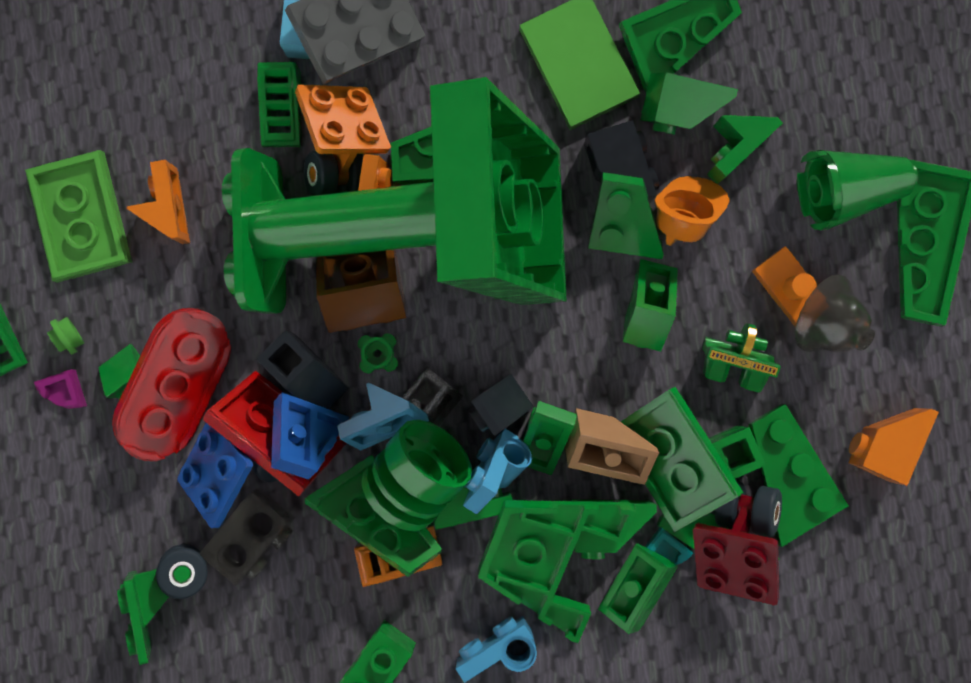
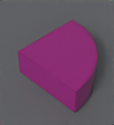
(62, 390)

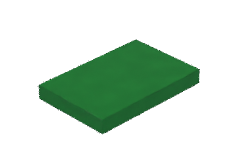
(688, 472)

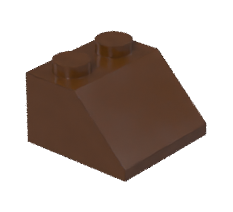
(359, 289)

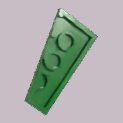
(932, 241)

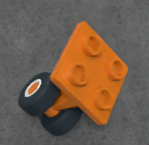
(342, 130)

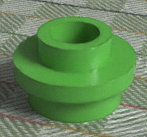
(65, 335)

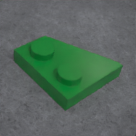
(624, 218)

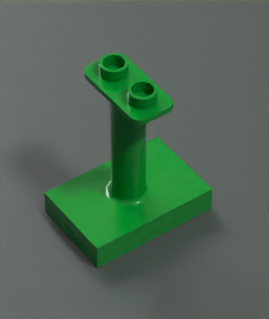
(486, 212)

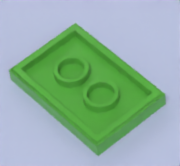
(579, 61)
(78, 216)

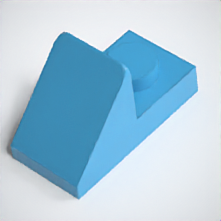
(381, 422)

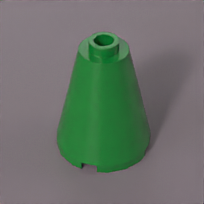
(851, 184)

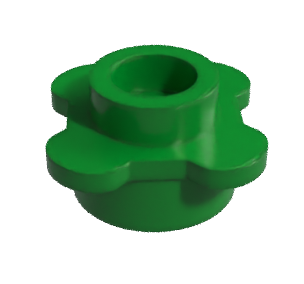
(370, 345)

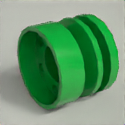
(416, 475)

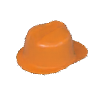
(689, 208)

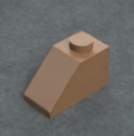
(609, 448)

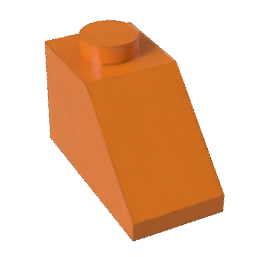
(893, 445)

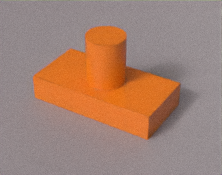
(786, 282)

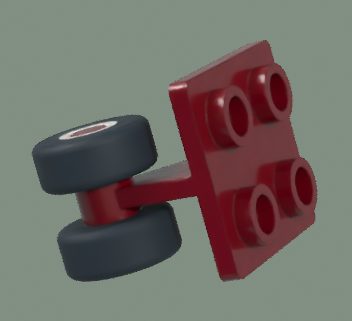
(734, 558)

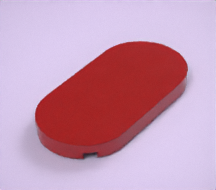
(171, 384)

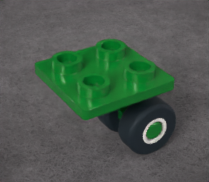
(142, 594)

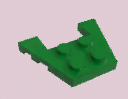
(533, 550)

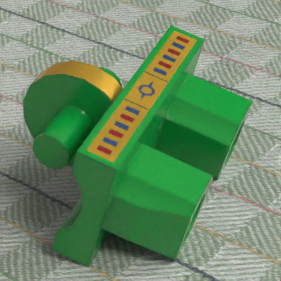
(755, 364)

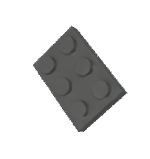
(352, 32)

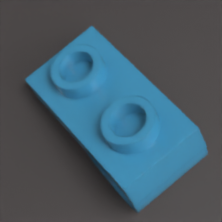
(499, 466)
(479, 655)

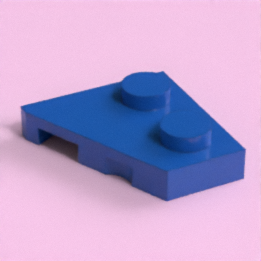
(302, 435)

